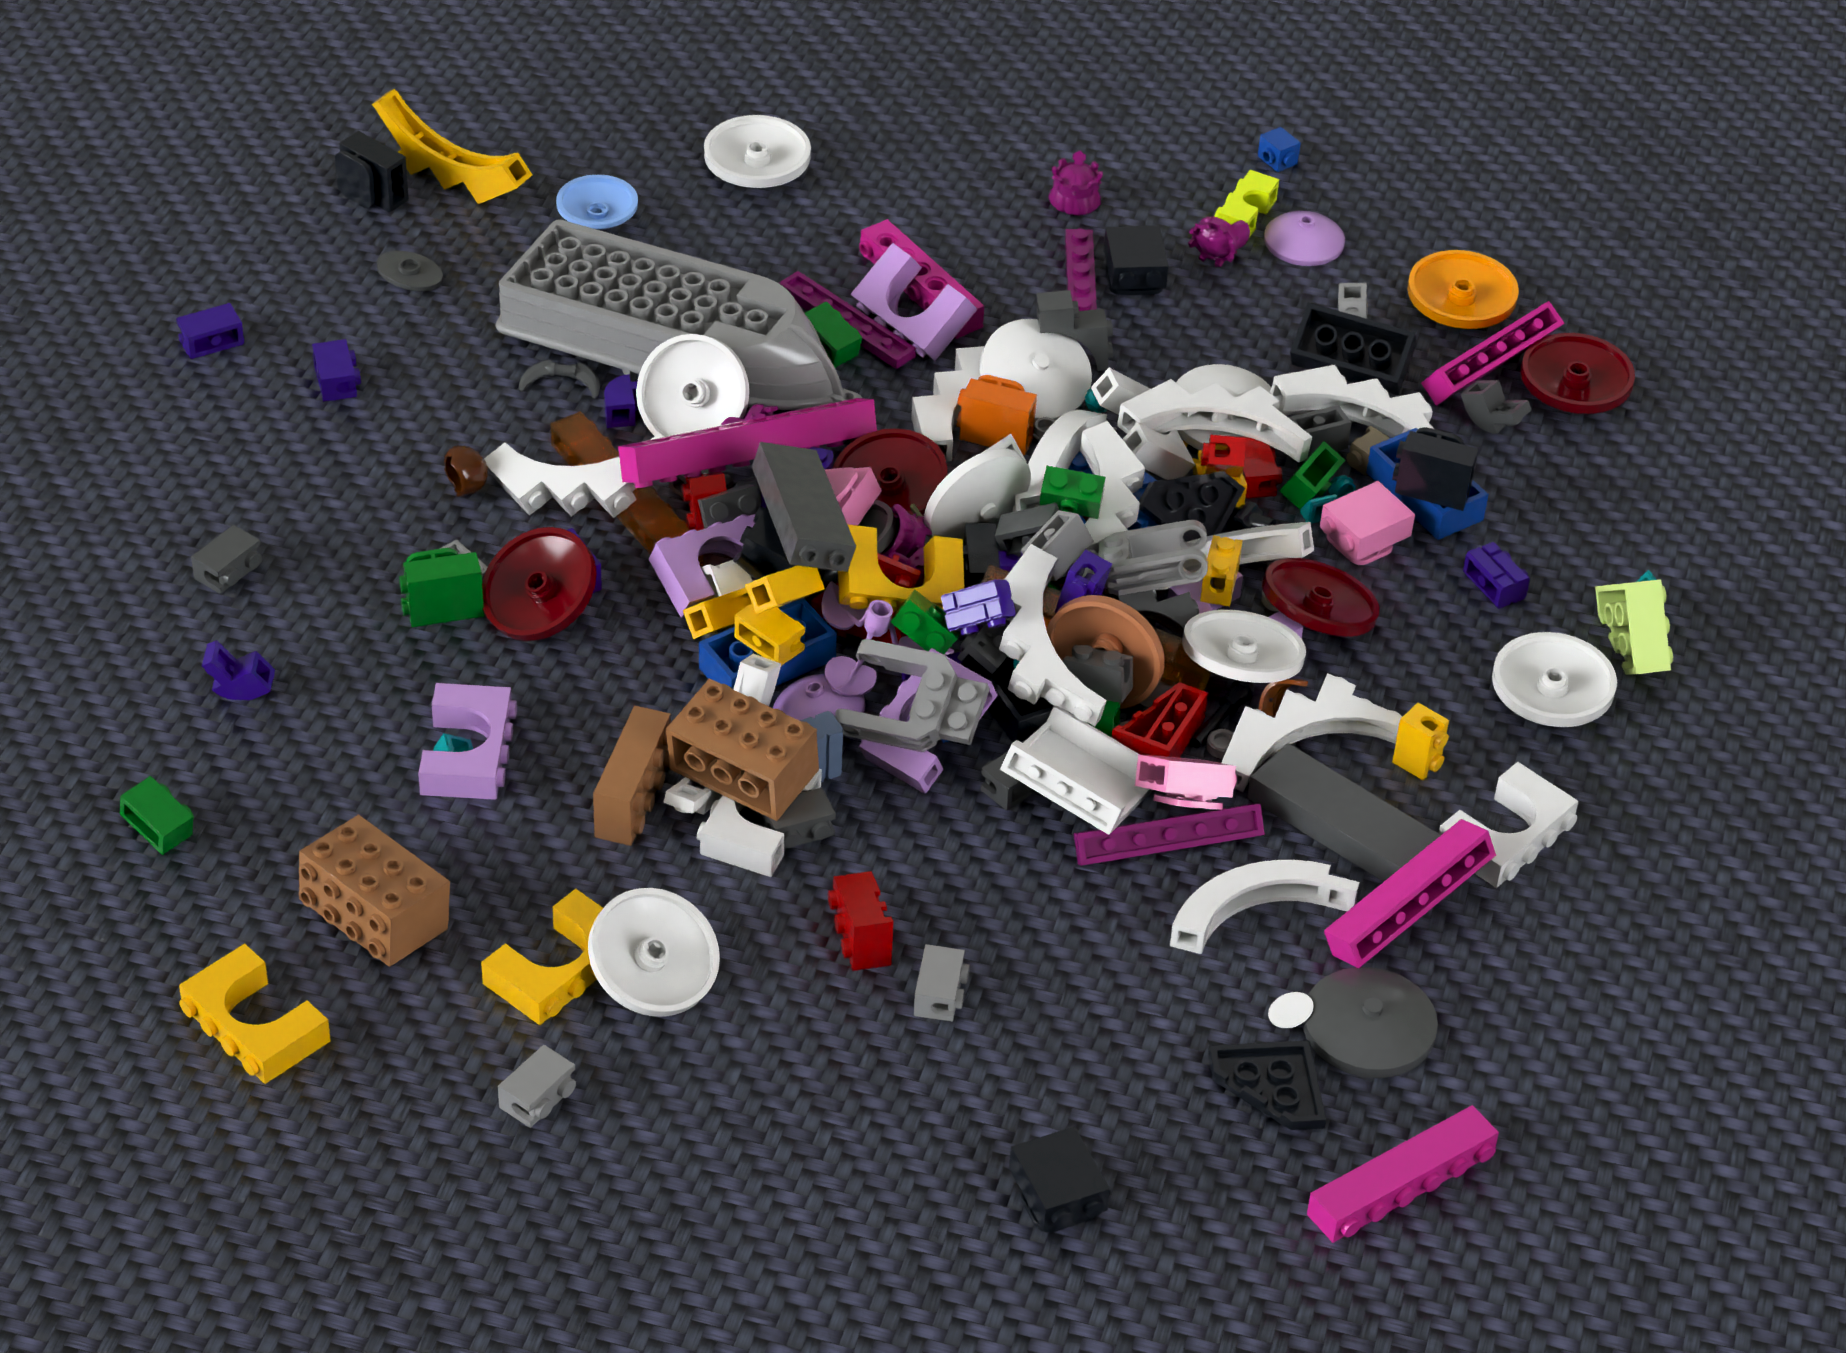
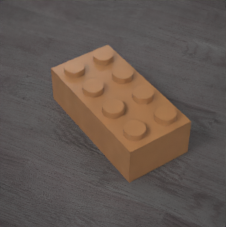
(632, 777)

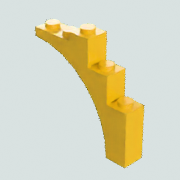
(451, 164)

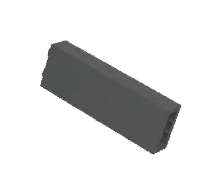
(803, 507)
(1338, 812)

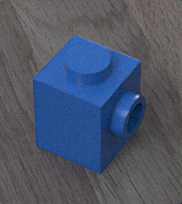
(1279, 149)

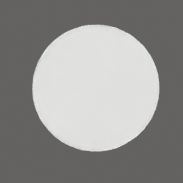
(1290, 1010)

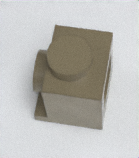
(1360, 449)

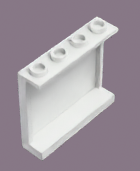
(1078, 770)

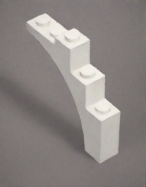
(1360, 401)
(1213, 408)
(938, 413)
(1124, 475)
(571, 486)
(1026, 639)
(1298, 718)

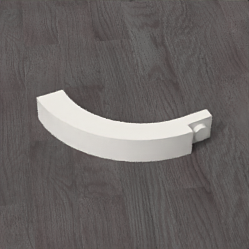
(1061, 443)
(1264, 543)
(755, 678)
(1253, 886)

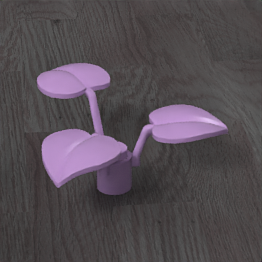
(842, 672)

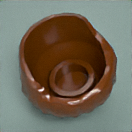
(465, 470)

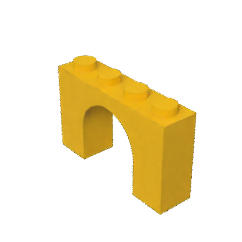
(868, 583)
(764, 594)
(539, 989)
(262, 1048)

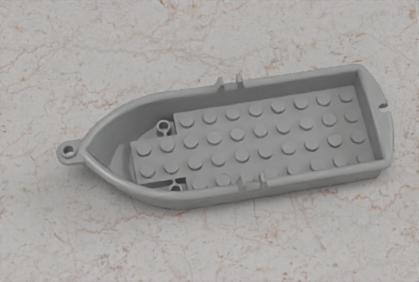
(626, 297)

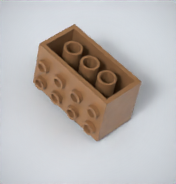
(743, 749)
(374, 890)

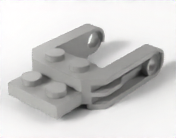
(1152, 557)
(941, 708)

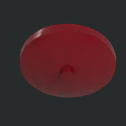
(1577, 373)
(903, 462)
(538, 583)
(1320, 597)

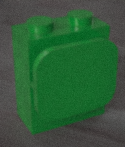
(441, 587)

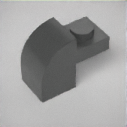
(1488, 406)

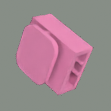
(854, 491)
(1366, 523)
(1186, 780)

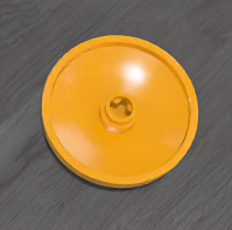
(1463, 289)

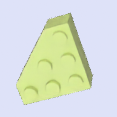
(1637, 624)

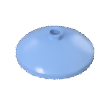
(597, 201)

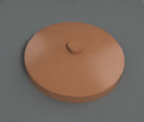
(1111, 626)

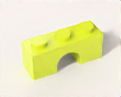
(1252, 195)

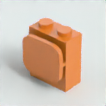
(995, 409)

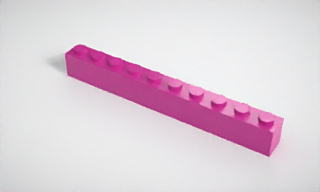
(738, 442)

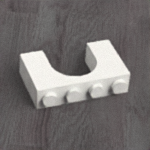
(1158, 452)
(1540, 805)
(740, 842)

